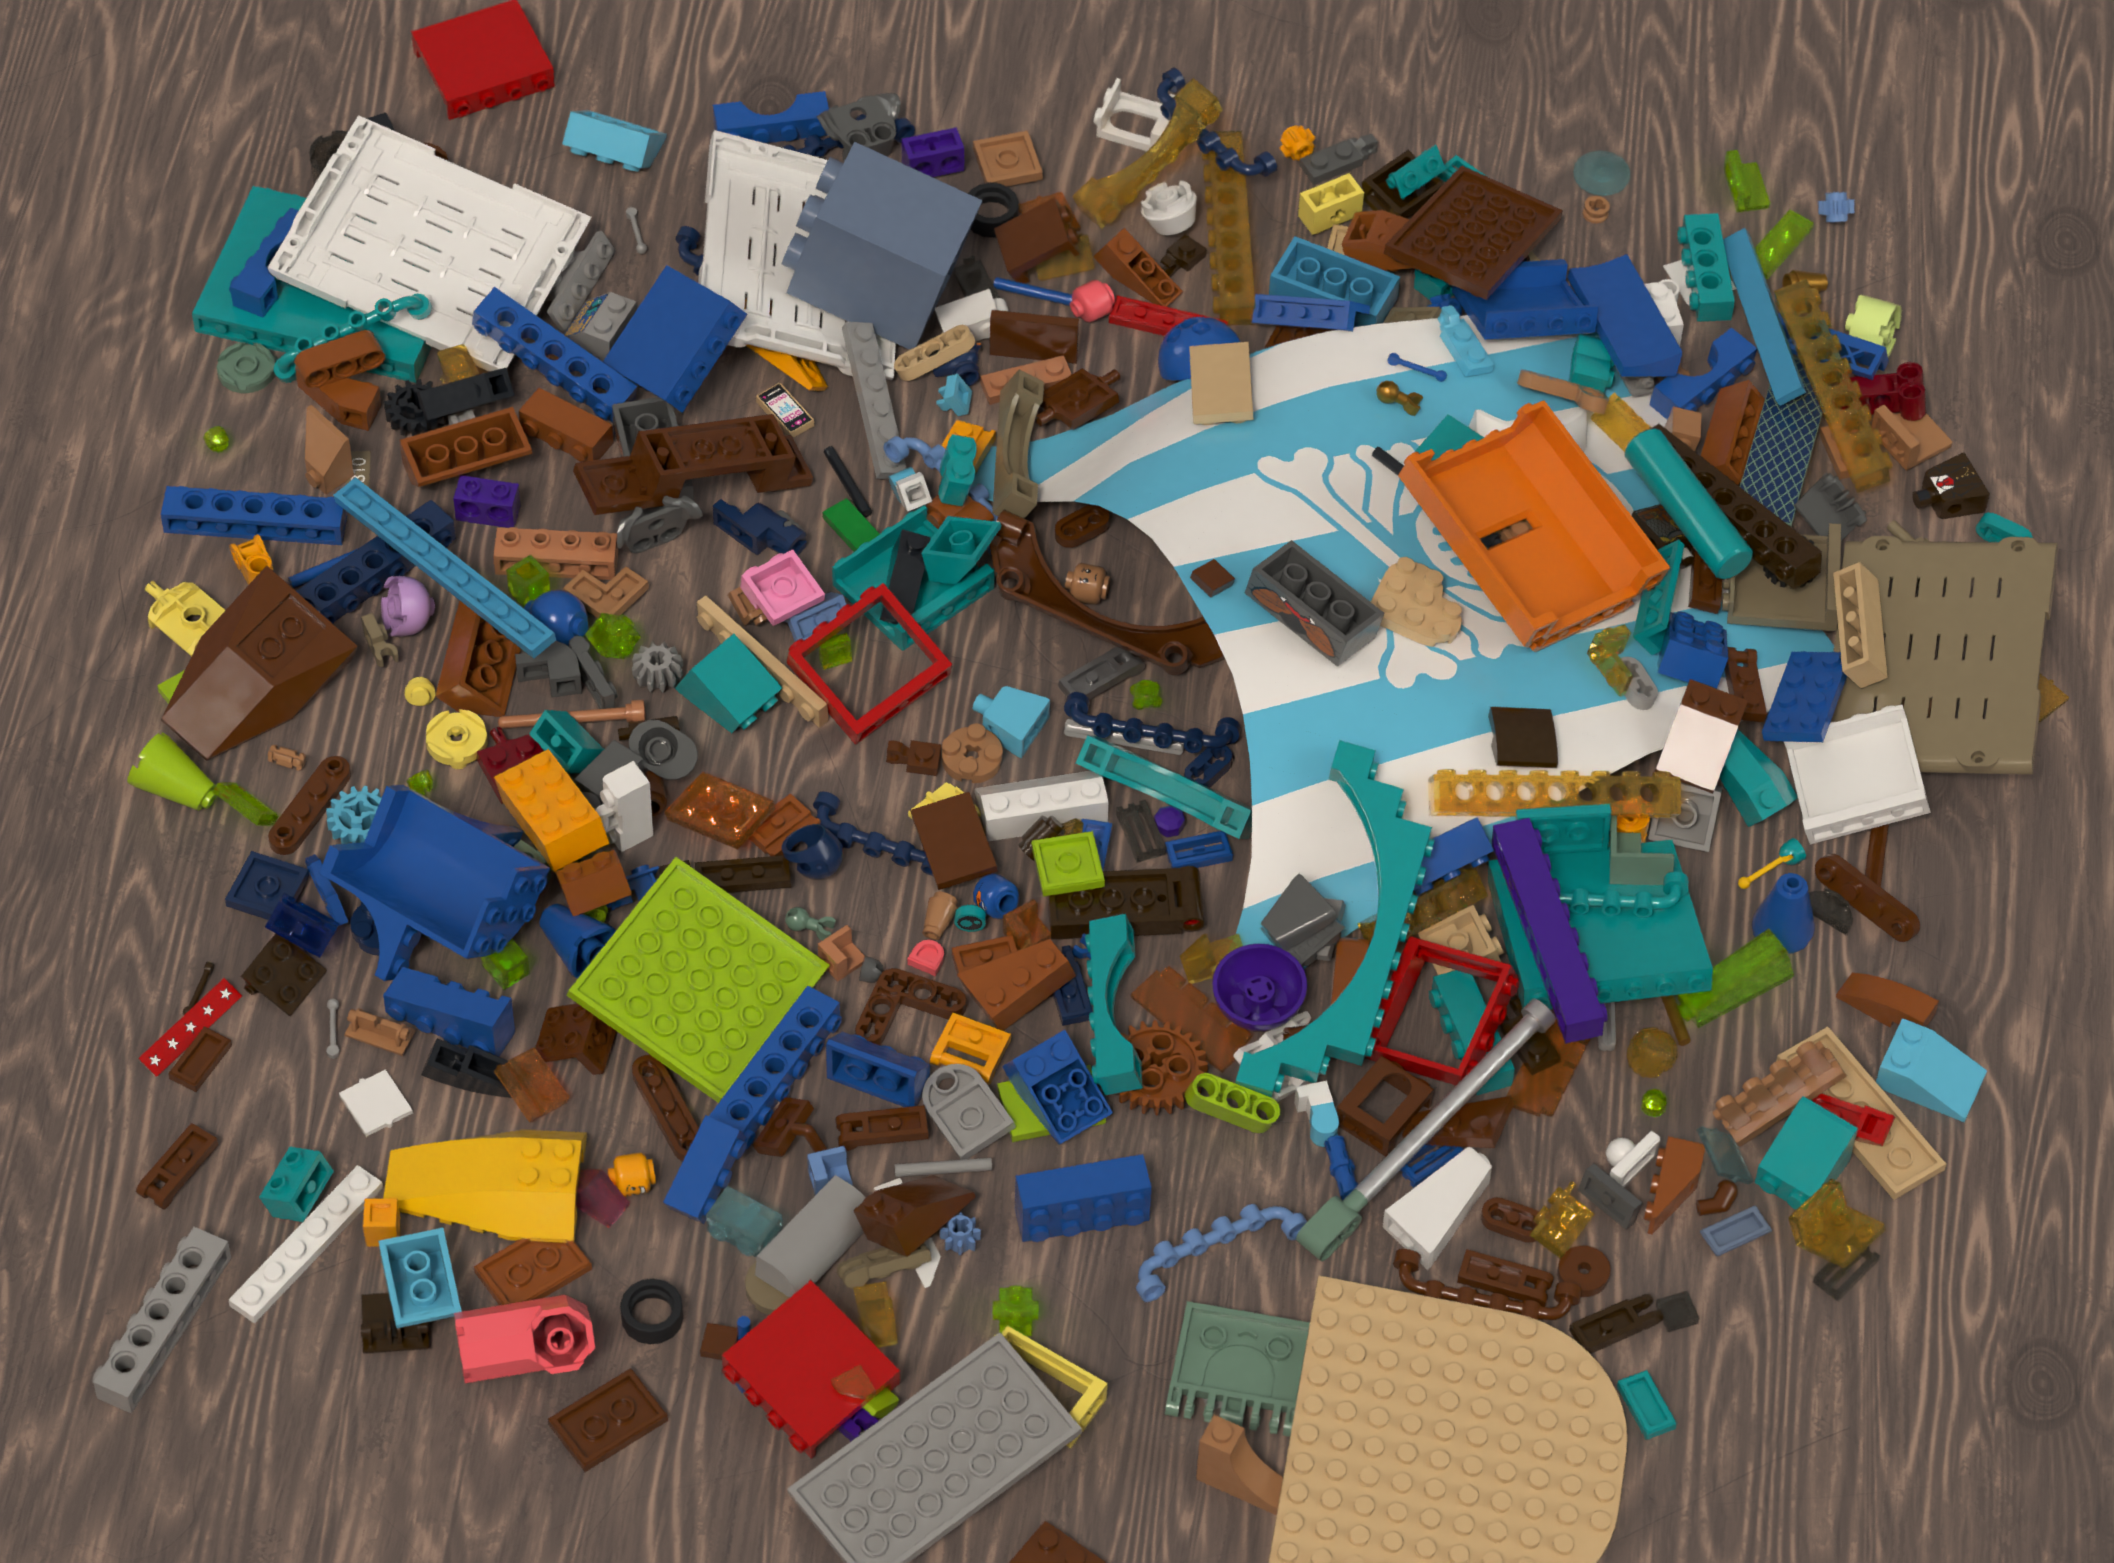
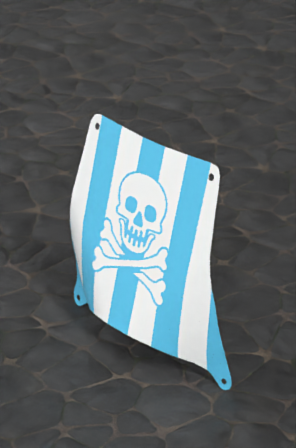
(1312, 479)

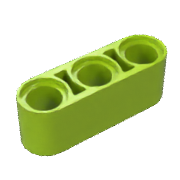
(1247, 1100)

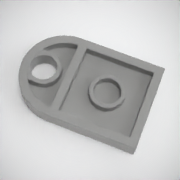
(966, 1112)

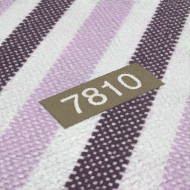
(361, 466)

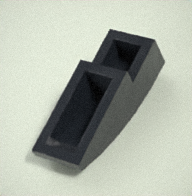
(465, 1069)

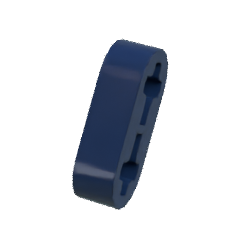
(1203, 764)

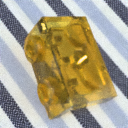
(1562, 1222)

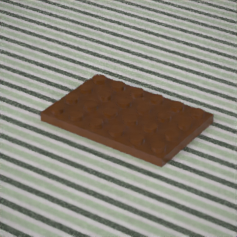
(1473, 232)

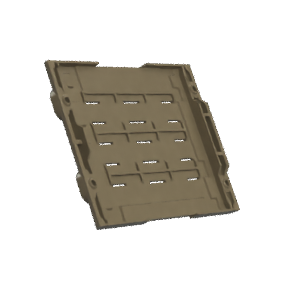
(2009, 682)

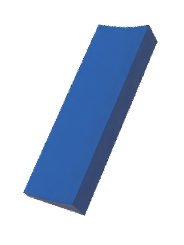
(1627, 319)

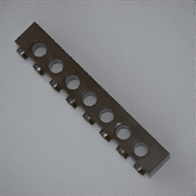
(1769, 537)

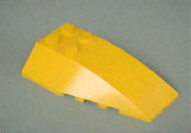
(494, 1183)

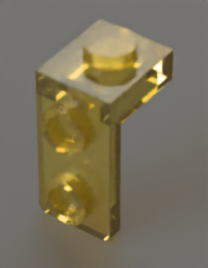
(1604, 654)

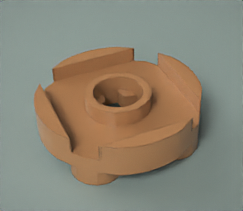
(972, 739)

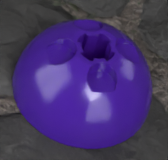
(1259, 973)

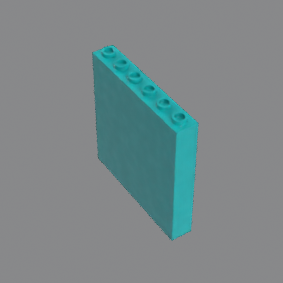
(1624, 952)

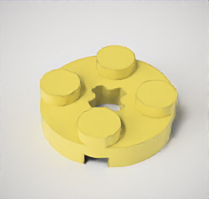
(461, 752)

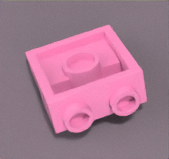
(781, 587)

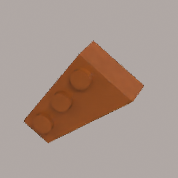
(1017, 982)

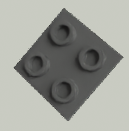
(1828, 504)

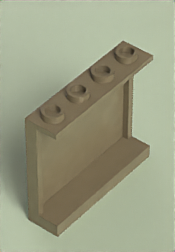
(1759, 602)

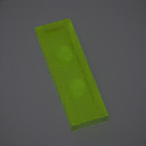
(1782, 241)

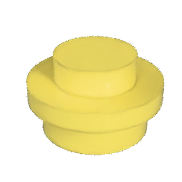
(419, 691)

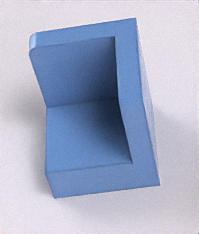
(827, 1164)

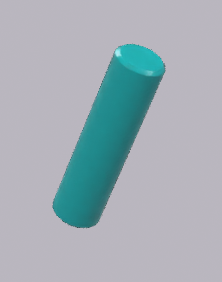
(1688, 503)

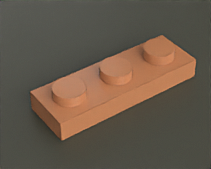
(1048, 370)

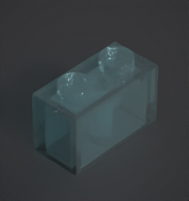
(743, 1222)

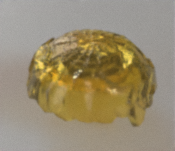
(1651, 1052)

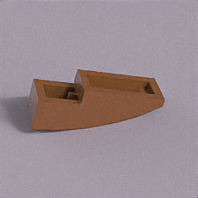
(1887, 1000)

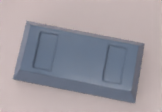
(1735, 1231)

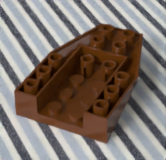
(255, 668)

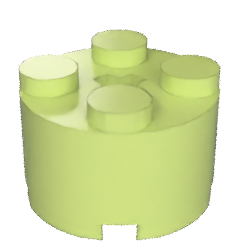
(1875, 321)

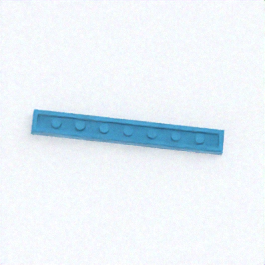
(1763, 317)

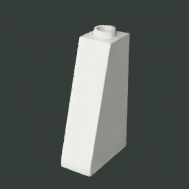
(1438, 1205)

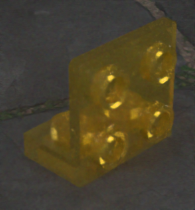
(1831, 1227)

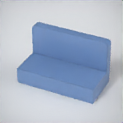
(805, 622)

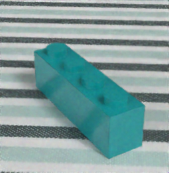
(1461, 1009)

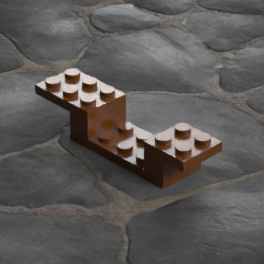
(674, 454)

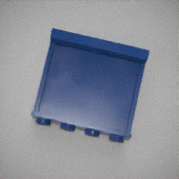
(1530, 304)
(675, 338)

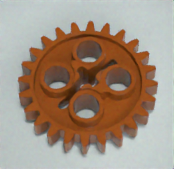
(1159, 1066)

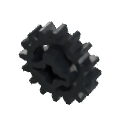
(405, 411)

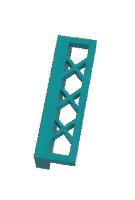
(1657, 603)

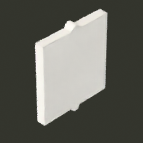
(375, 1103)

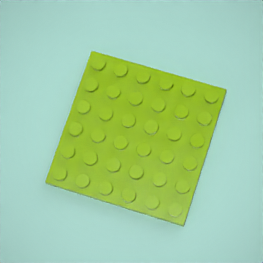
(696, 979)

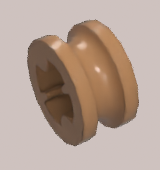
(1596, 216)

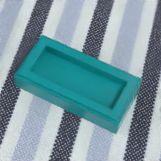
(1646, 1405)

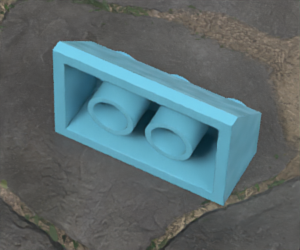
(612, 139)

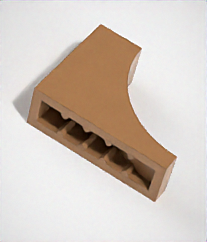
(1234, 1468)

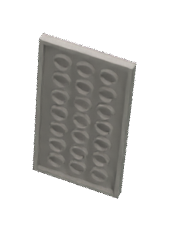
(936, 1458)

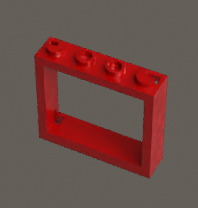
(895, 703)
(1404, 978)

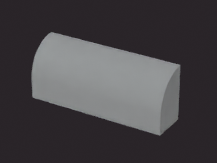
(812, 1239)

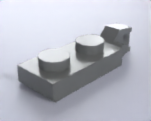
(1338, 158)

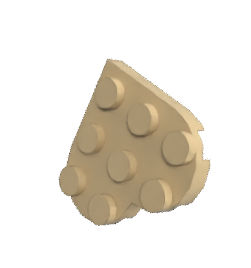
(1414, 604)

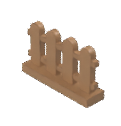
(1777, 1094)

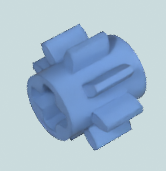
(1836, 206)
(960, 1234)

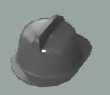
(663, 749)

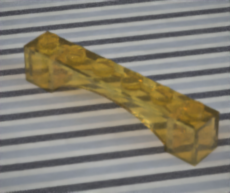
(1107, 196)

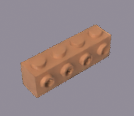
(558, 552)

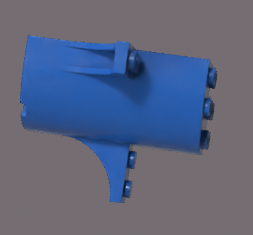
(438, 878)

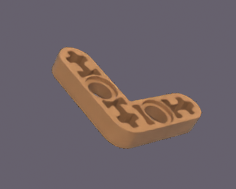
(1584, 396)

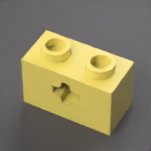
(1330, 203)

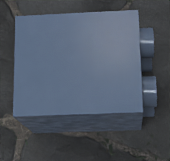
(879, 243)

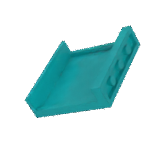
(935, 600)

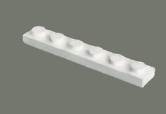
(305, 1244)

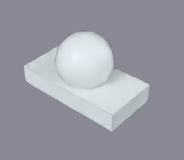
(1631, 1158)

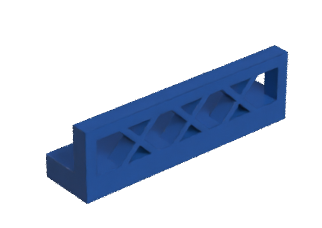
(1306, 312)
(1855, 351)

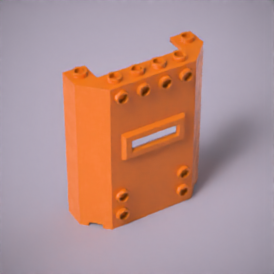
(1584, 545)

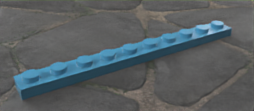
(445, 568)

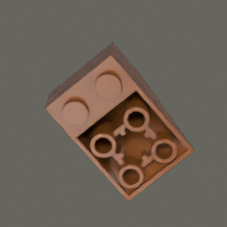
(1369, 234)

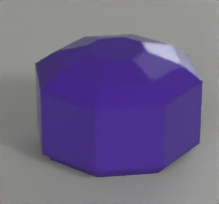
(1169, 821)

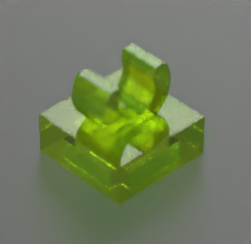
(835, 651)

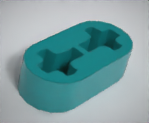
(1995, 528)

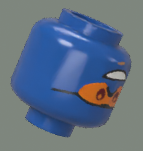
(996, 895)

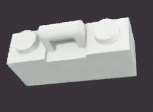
(626, 807)

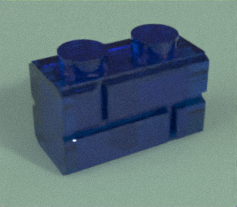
(302, 925)

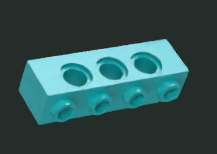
(1707, 267)

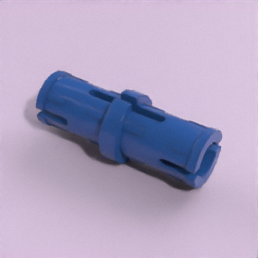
(1341, 1165)

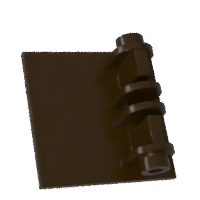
(282, 974)
(380, 1330)

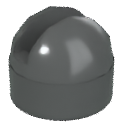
(870, 970)

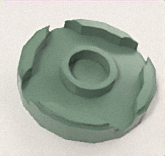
(245, 367)

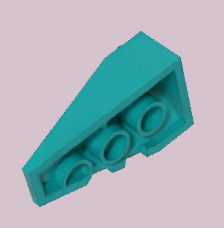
(1754, 781)

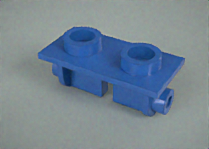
(640, 881)

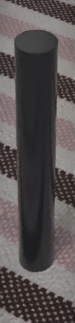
(847, 481)

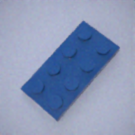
(1805, 698)

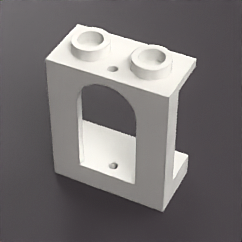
(1119, 101)

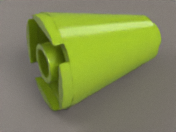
(171, 774)

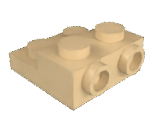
(1466, 933)

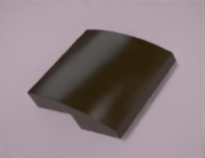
(1523, 737)

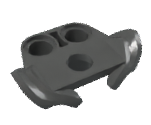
(874, 131)
(656, 525)

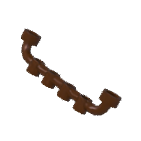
(1565, 1292)

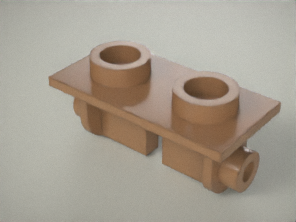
(379, 1031)

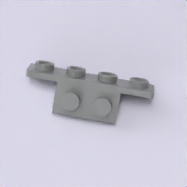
(578, 280)

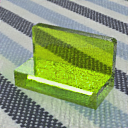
(1745, 183)

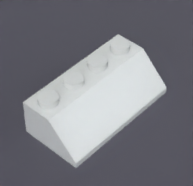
(1014, 807)

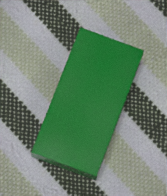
(849, 524)

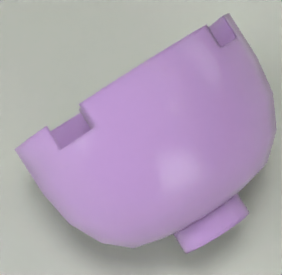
(406, 607)

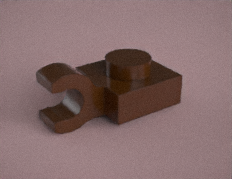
(920, 757)

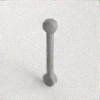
(631, 213)
(333, 1049)

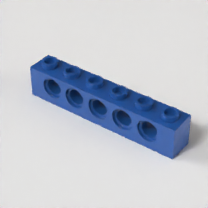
(572, 357)
(253, 513)
(809, 1009)

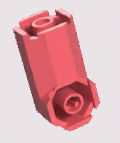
(524, 1338)

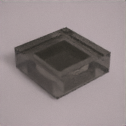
(1677, 1311)

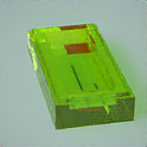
(245, 803)

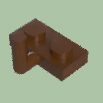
(785, 1125)

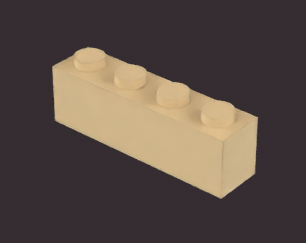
(1860, 625)

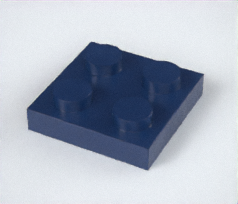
(263, 884)

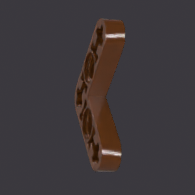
(896, 996)

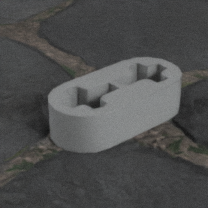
(1640, 683)

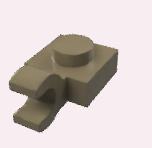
(375, 636)

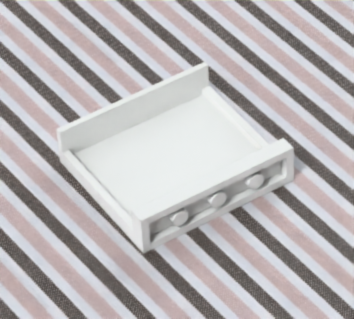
(1858, 775)

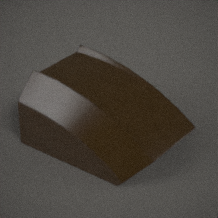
(1382, 197)

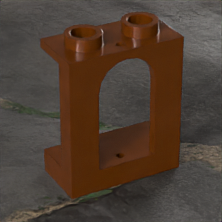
(1367, 1128)

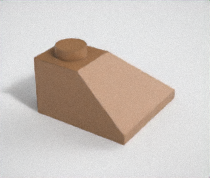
(326, 453)

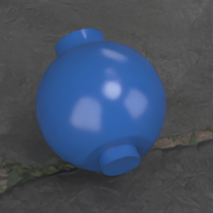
(560, 613)

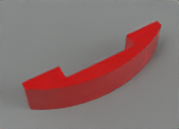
(1871, 1123)

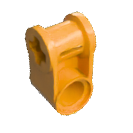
(251, 557)

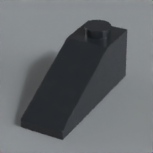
(905, 571)

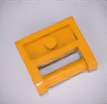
(973, 1039)

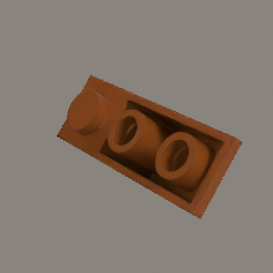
(1136, 269)
(346, 400)
(1677, 1180)

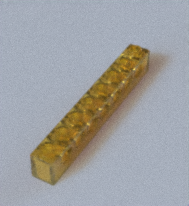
(1229, 236)
(1863, 471)
(1444, 801)

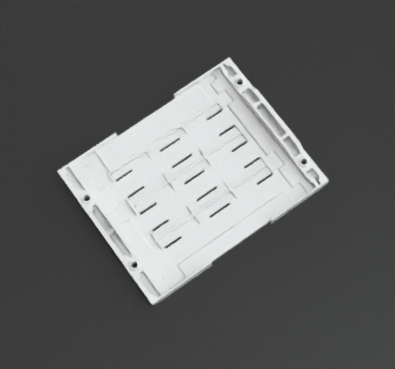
(733, 172)
(423, 182)

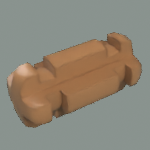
(286, 757)

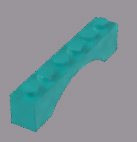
(1166, 785)
(1111, 951)

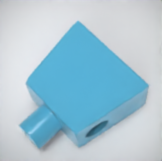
(1014, 717)

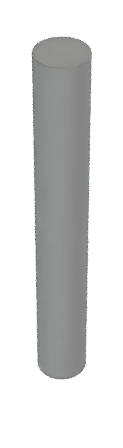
(943, 1167)

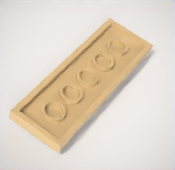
(1905, 1156)

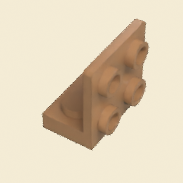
(1909, 440)

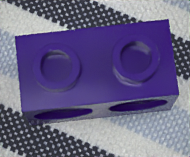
(934, 152)
(487, 501)

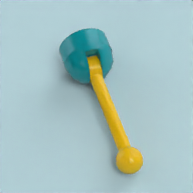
(1789, 853)

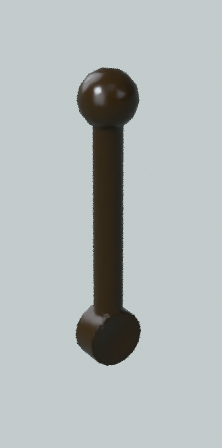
(208, 970)

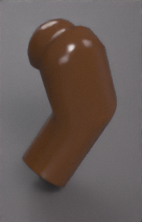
(1721, 1201)

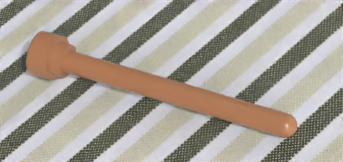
(631, 712)

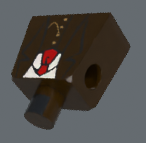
(1953, 489)

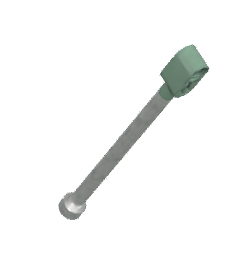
(1340, 1217)

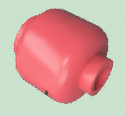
(1092, 301)

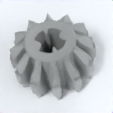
(657, 666)

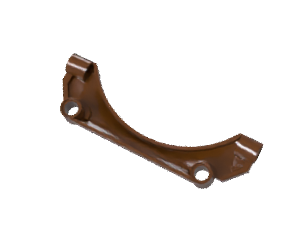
(1018, 557)

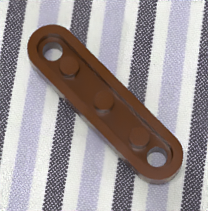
(309, 805)
(1867, 897)
(665, 1104)

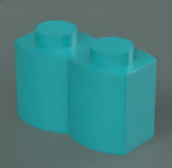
(1591, 364)
(957, 470)

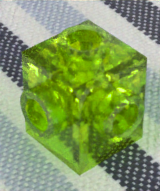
(613, 635)
(1015, 1309)

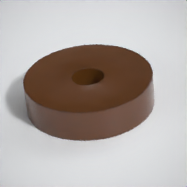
(1585, 1258)

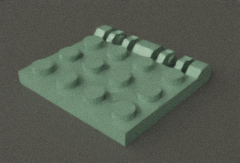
(1240, 1362)

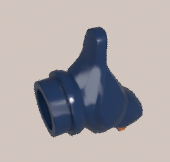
(963, 365)

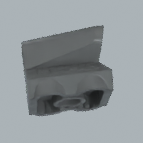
(1302, 922)

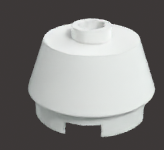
(1170, 208)

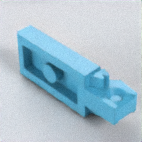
(1463, 343)

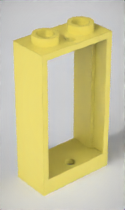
(1092, 1388)

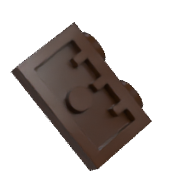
(577, 1034)

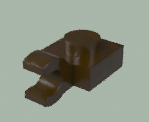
(1183, 254)

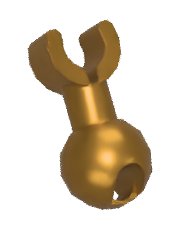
(1389, 392)

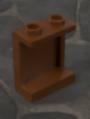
(1036, 238)

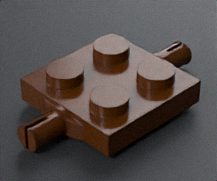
(1078, 398)

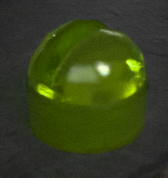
(216, 439)
(420, 781)
(1654, 1102)

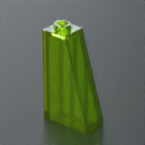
(1739, 979)

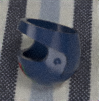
(822, 854)

